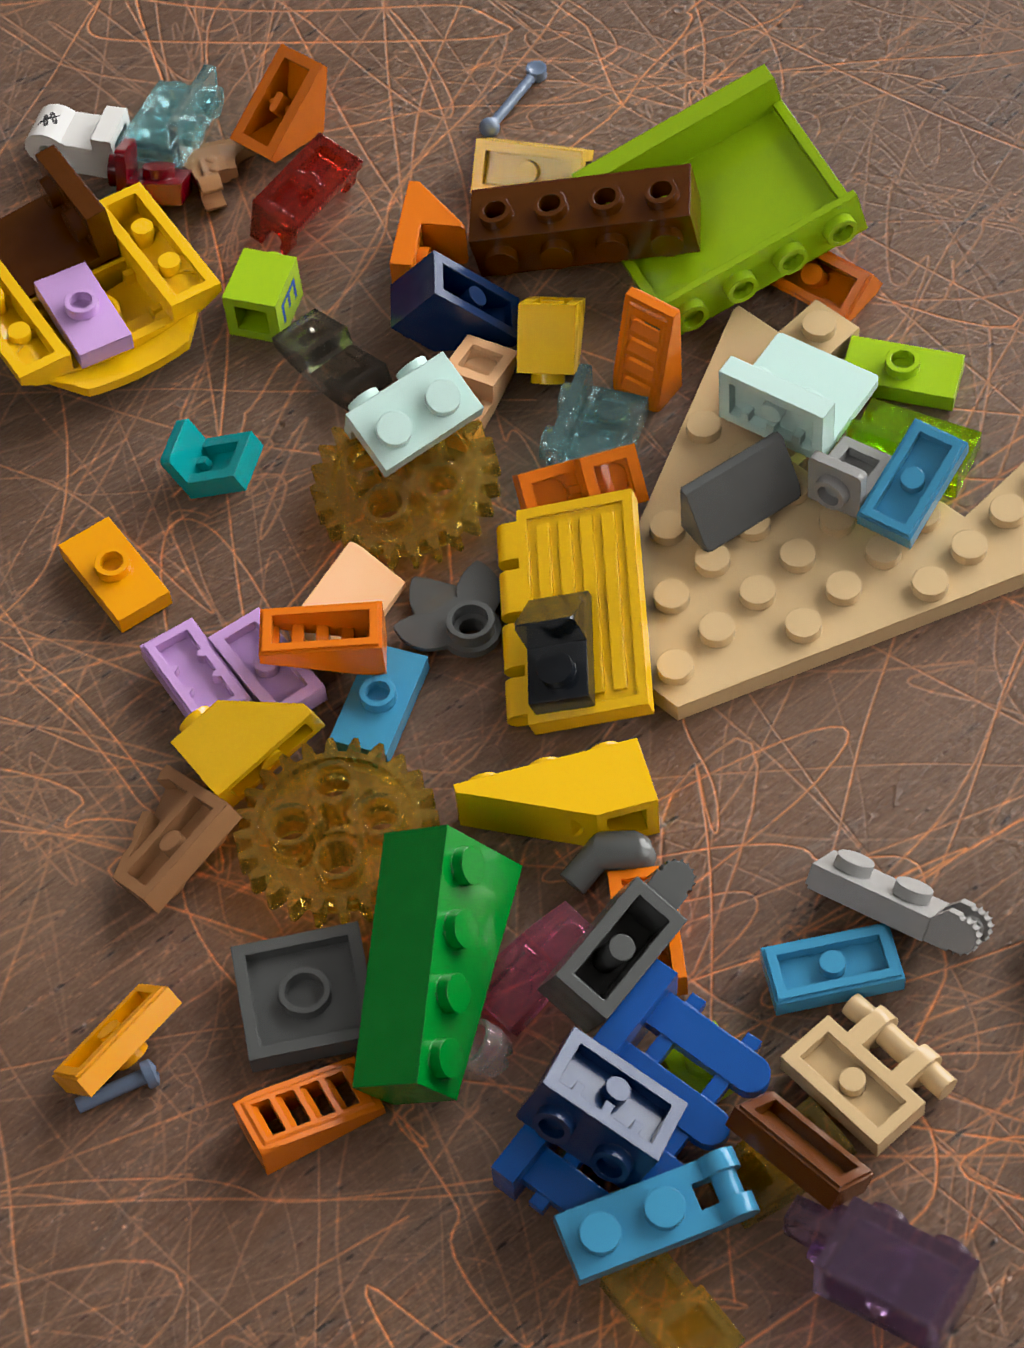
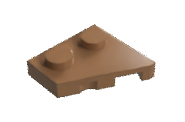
(173, 840)

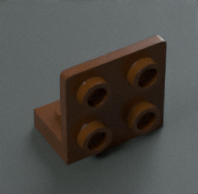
(57, 228)

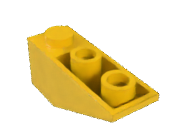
(565, 796)

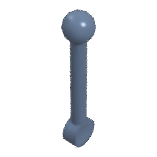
(535, 73)

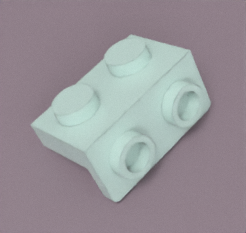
(411, 413)

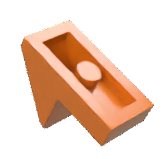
(426, 227)

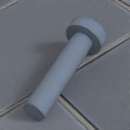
(123, 1085)

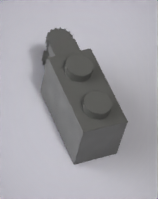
(619, 946)

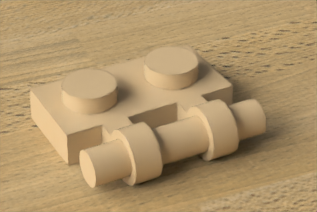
(858, 1087)

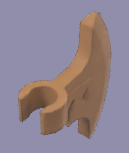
(214, 165)

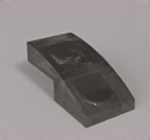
(329, 360)

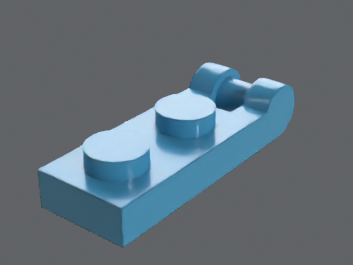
(653, 1216)

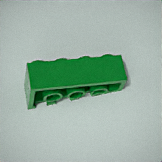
(430, 962)

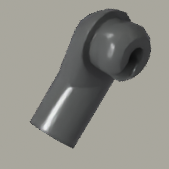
(608, 852)

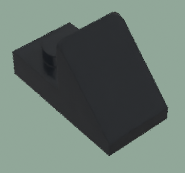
(559, 652)

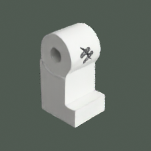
(80, 137)

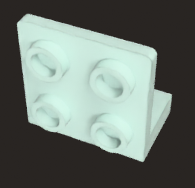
(795, 392)

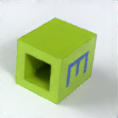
(262, 294)

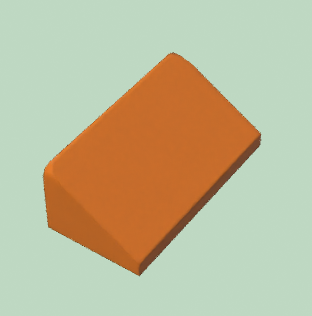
(832, 282)

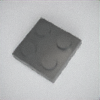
(301, 995)

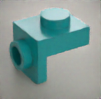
(210, 464)

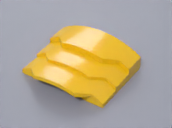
(153, 285)

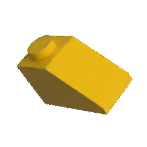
(550, 337)
(239, 738)

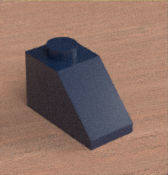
(445, 302)

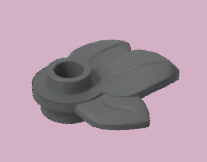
(448, 611)

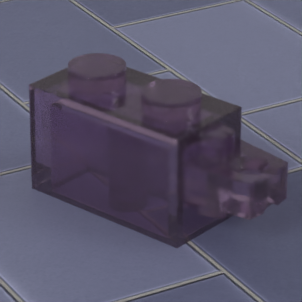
(885, 1268)

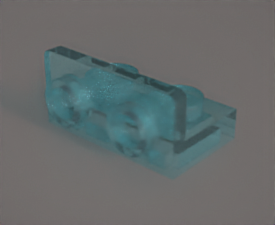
(176, 118)
(592, 419)

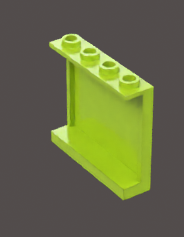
(761, 192)

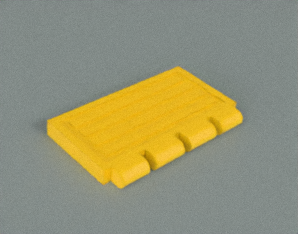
(575, 549)

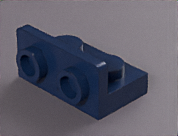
(602, 1110)

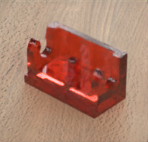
(303, 191)

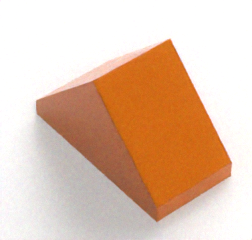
(285, 106)

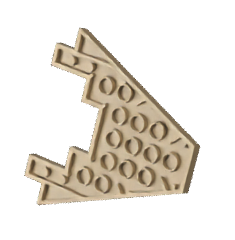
(808, 576)

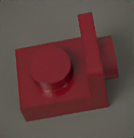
(160, 178)

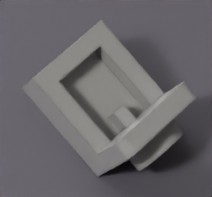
(845, 475)

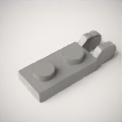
(899, 902)

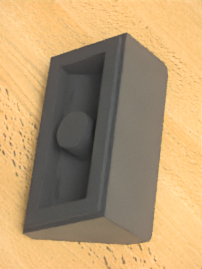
(739, 493)

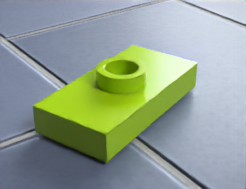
(909, 371)

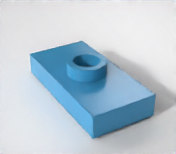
(912, 483)
(381, 703)
(832, 968)

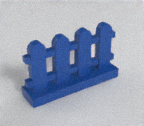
(678, 1025)

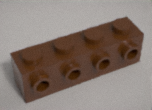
(582, 225)

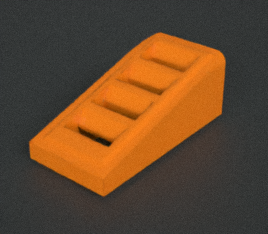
(648, 358)
(359, 625)
(300, 1140)

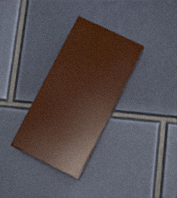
(800, 1149)

